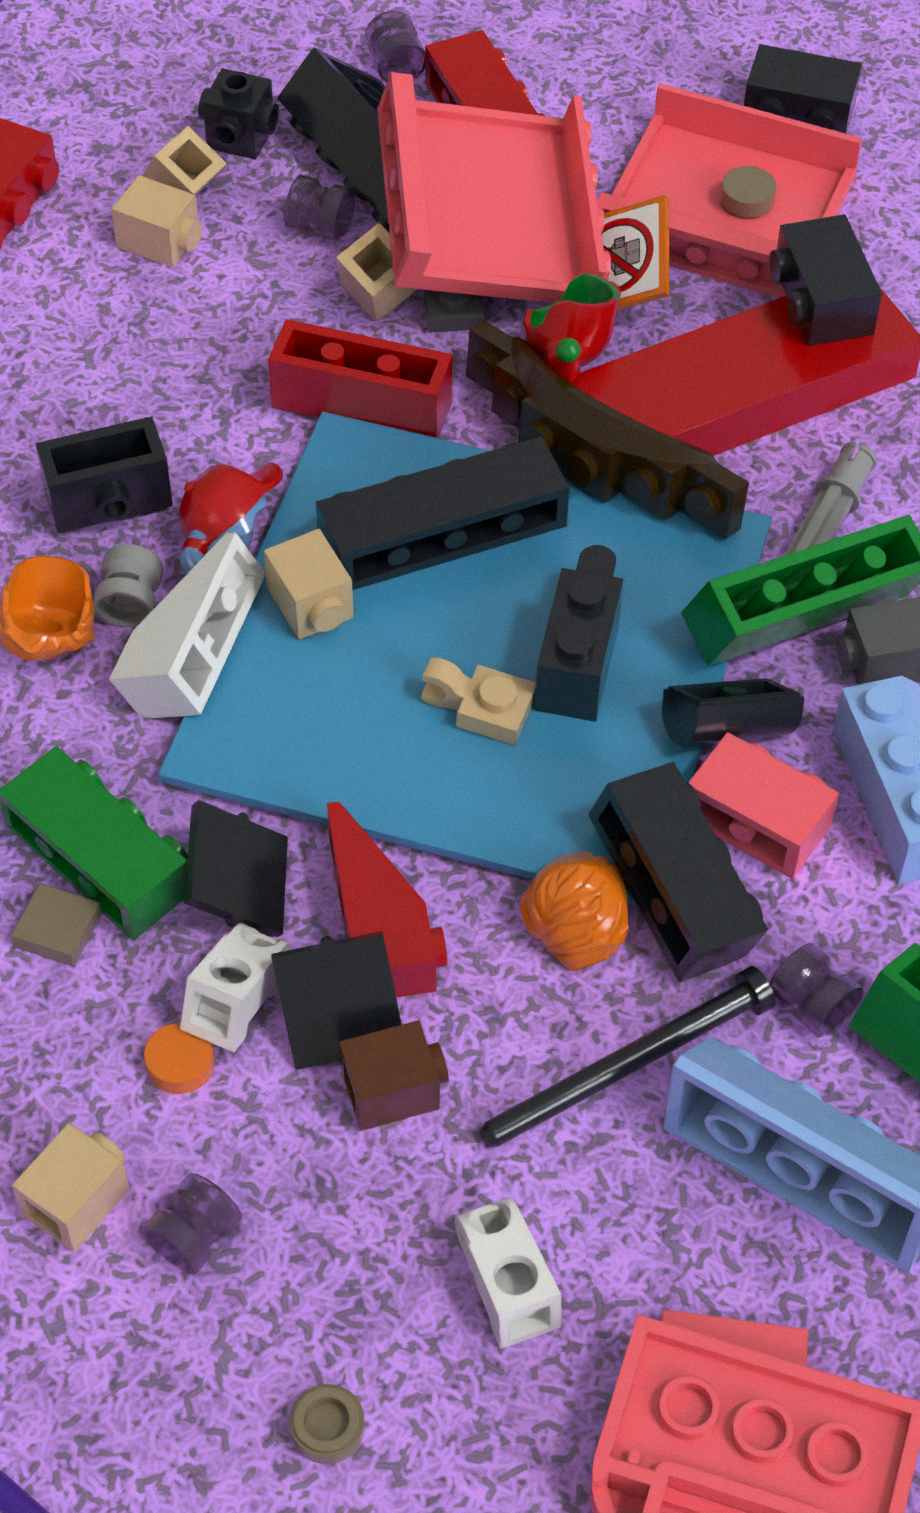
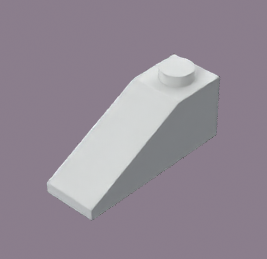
(188, 636)

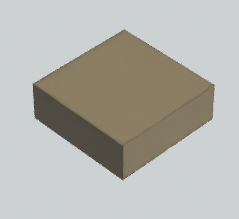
(56, 924)

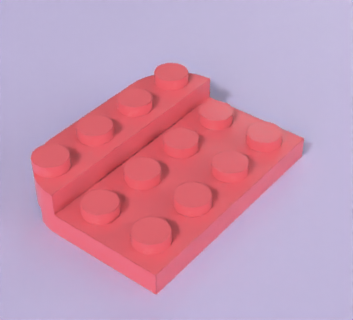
(746, 1433)

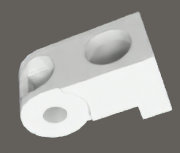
(230, 986)
(509, 1272)

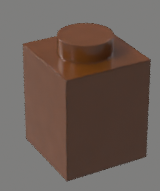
(392, 1074)

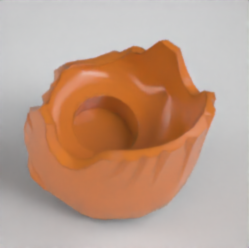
(46, 608)
(577, 909)

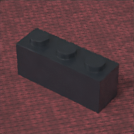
(677, 871)

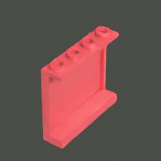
(693, 148)
(488, 197)

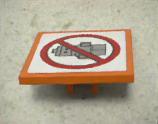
(639, 250)

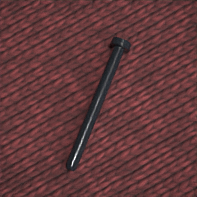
(750, 992)

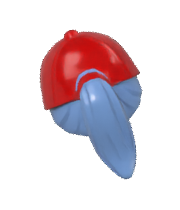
(222, 503)

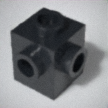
(238, 113)

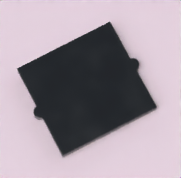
(236, 869)
(334, 995)

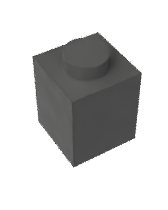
(882, 641)

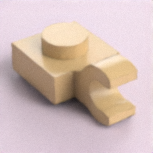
(486, 704)

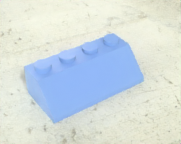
(798, 1148)

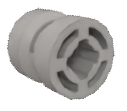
(128, 585)

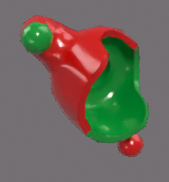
(575, 326)

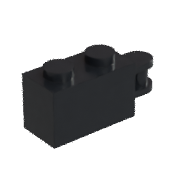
(580, 637)

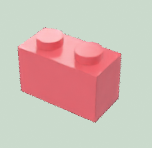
(764, 804)

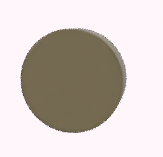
(748, 191)
(327, 1424)

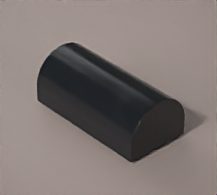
(739, 707)

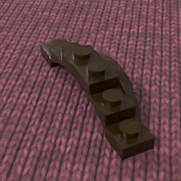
(598, 444)

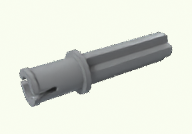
(835, 497)

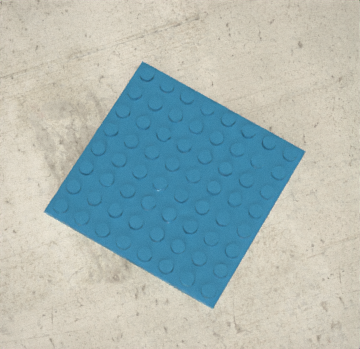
(344, 706)

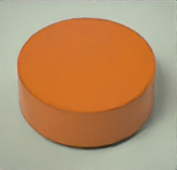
(178, 1060)

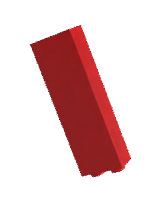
(752, 375)

